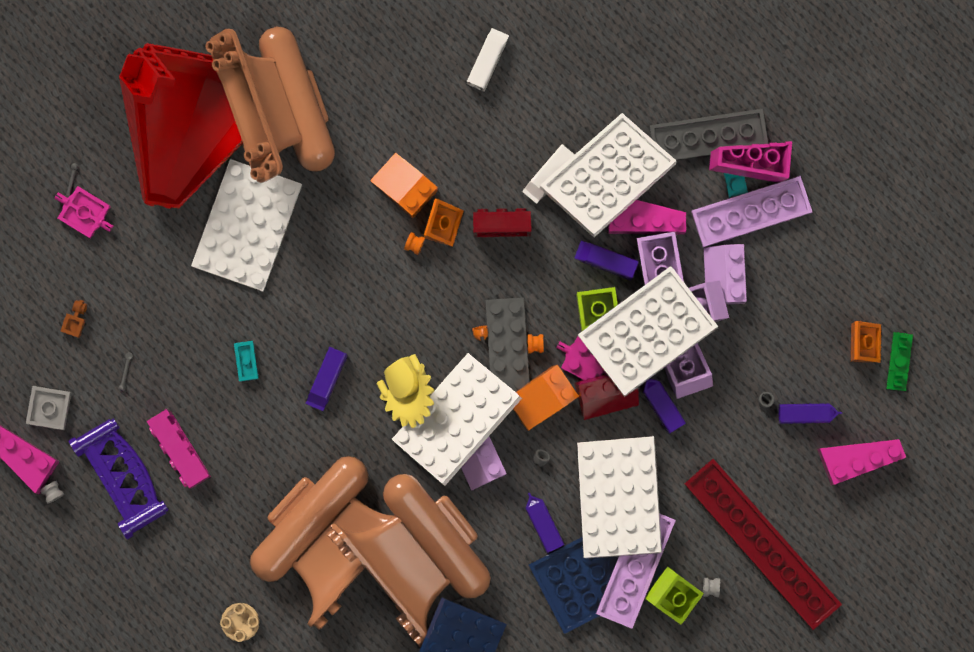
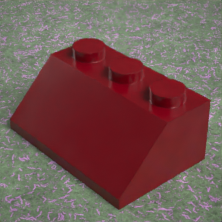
(502, 223)
(601, 397)

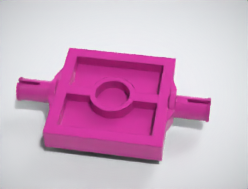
(84, 212)
(580, 360)

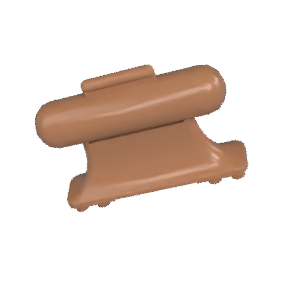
(273, 102)
(302, 531)
(417, 552)

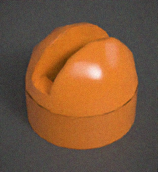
(479, 332)

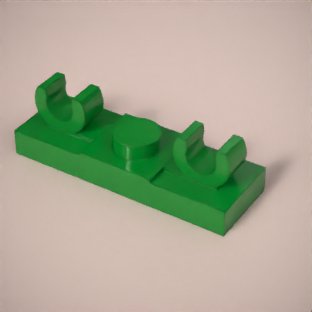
(899, 361)

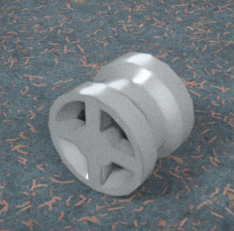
(52, 492)
(711, 587)

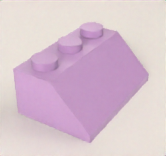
(658, 254)
(727, 265)
(483, 466)

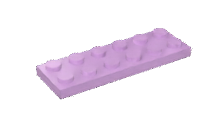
(751, 211)
(631, 582)

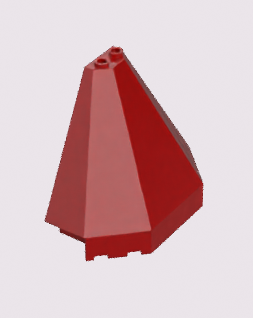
(176, 121)

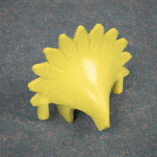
(407, 391)

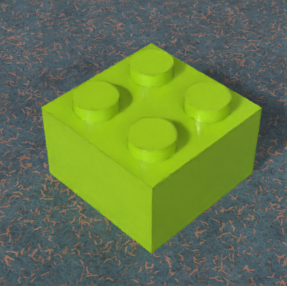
(594, 305)
(674, 595)

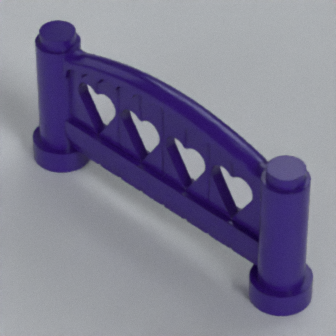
(92, 445)

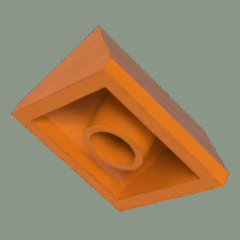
(443, 223)
(865, 342)

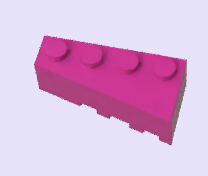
(755, 161)
(648, 219)
(178, 448)
(26, 460)
(853, 460)

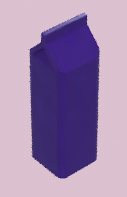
(606, 260)
(326, 378)
(662, 405)
(806, 413)
(543, 524)

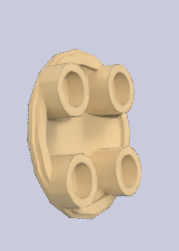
(240, 622)

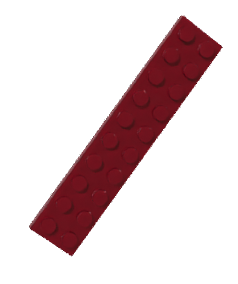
(763, 544)

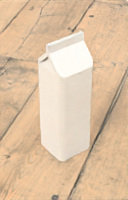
(487, 60)
(557, 160)

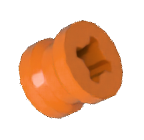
(414, 243)
(535, 343)

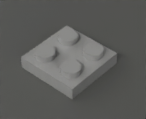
(48, 408)

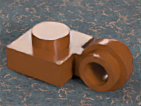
(74, 324)

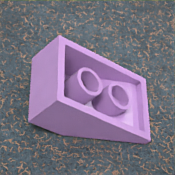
(712, 299)
(689, 373)

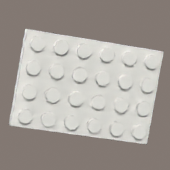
(608, 175)
(246, 226)
(647, 331)
(463, 416)
(619, 497)

